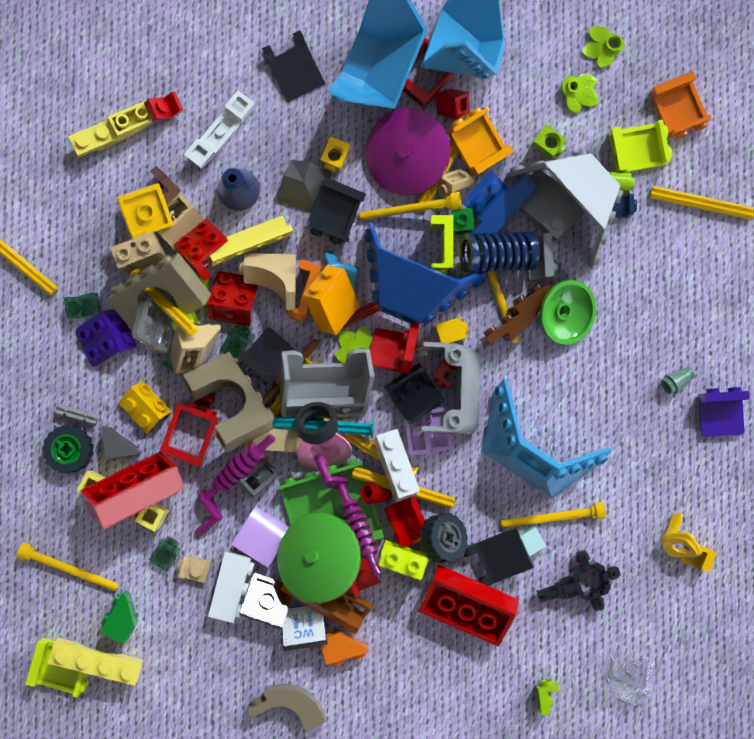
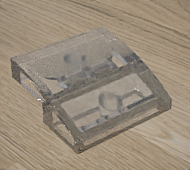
(153, 327)

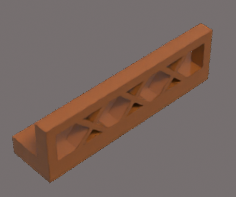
(340, 610)

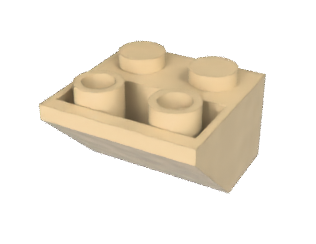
(184, 218)
(193, 351)

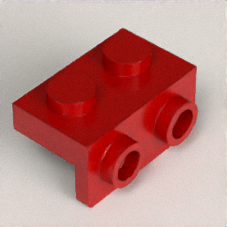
(406, 521)

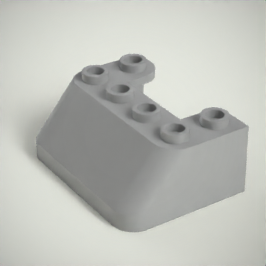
(340, 385)

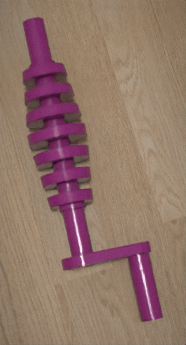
(233, 471)
(352, 515)

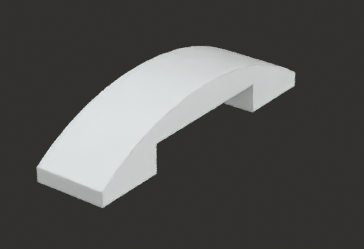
(221, 130)

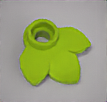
(600, 48)
(582, 94)
(351, 341)

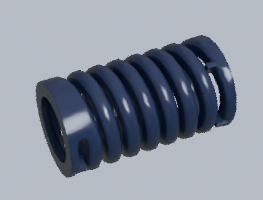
(500, 250)

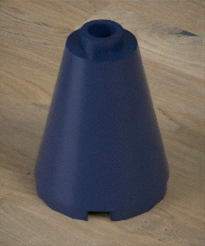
(238, 189)

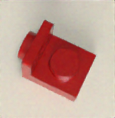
(163, 108)
(443, 368)

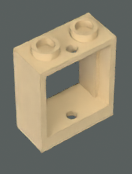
(146, 252)

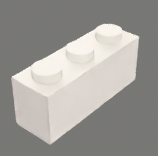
(396, 465)
(231, 586)

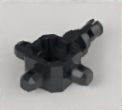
(570, 586)

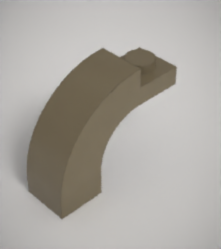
(292, 697)

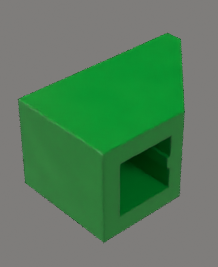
(121, 620)

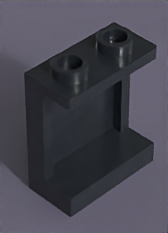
(334, 211)

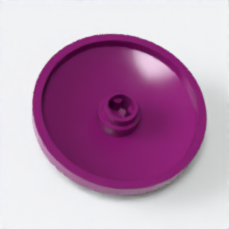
(407, 151)

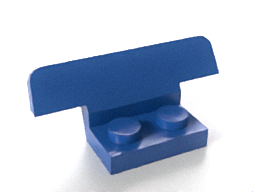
(495, 202)

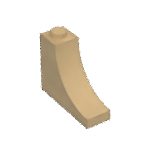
(273, 272)

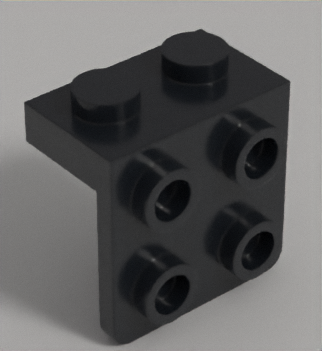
(265, 356)
(414, 394)

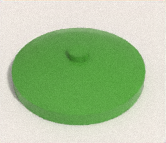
(318, 558)

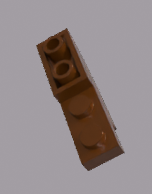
(523, 312)

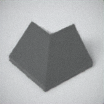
(302, 183)

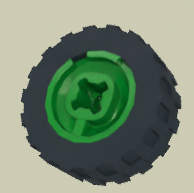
(68, 449)

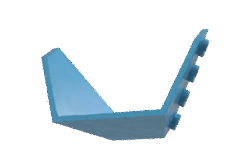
(467, 39)
(381, 54)
(507, 447)

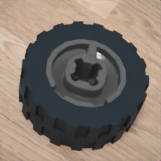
(443, 538)

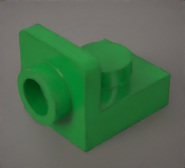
(462, 221)

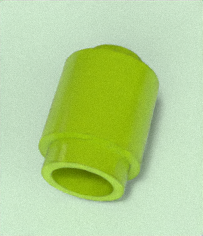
(625, 181)

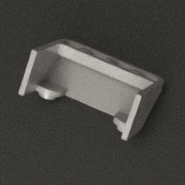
(465, 416)

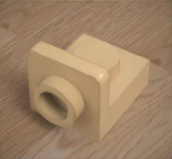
(454, 182)
(193, 568)

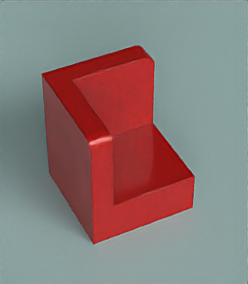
(452, 103)

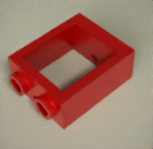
(418, 94)
(186, 456)

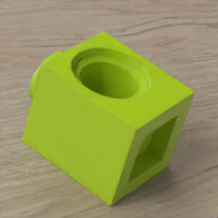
(548, 133)

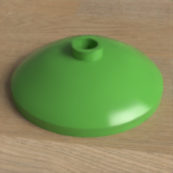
(576, 313)

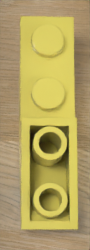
(112, 131)

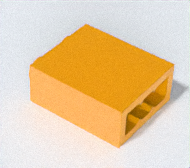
(331, 299)

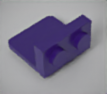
(105, 337)
(722, 412)

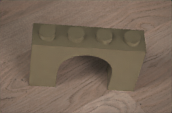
(171, 275)
(226, 373)

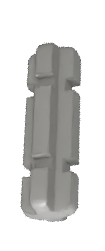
(76, 415)

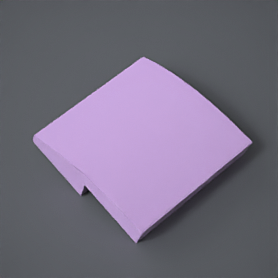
(428, 442)
(260, 536)

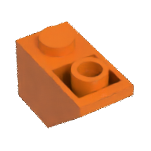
(341, 647)

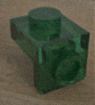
(82, 306)

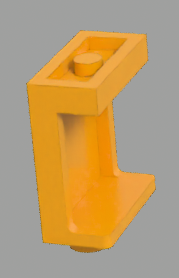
(478, 141)

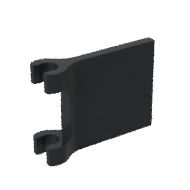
(295, 69)
(501, 556)

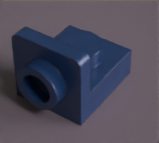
(626, 207)

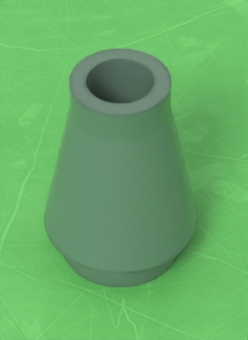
(677, 380)

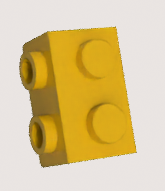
(144, 406)

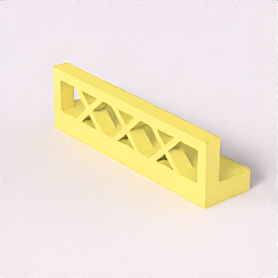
(251, 240)

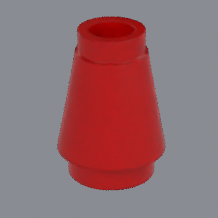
(373, 494)

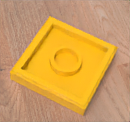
(145, 211)

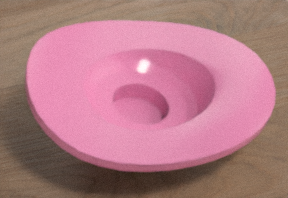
(334, 452)

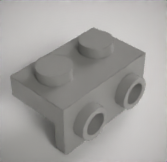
(546, 265)

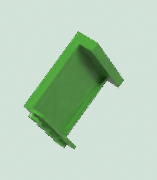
(311, 496)

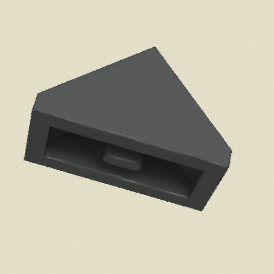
(116, 445)
(259, 478)

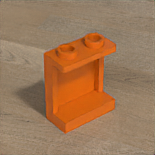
(680, 105)
(311, 270)

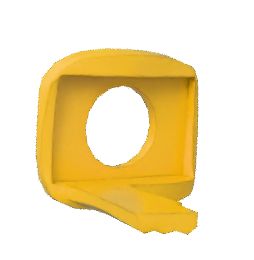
(673, 536)

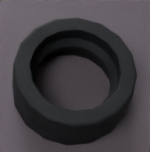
(320, 435)

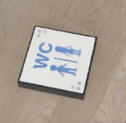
(303, 628)

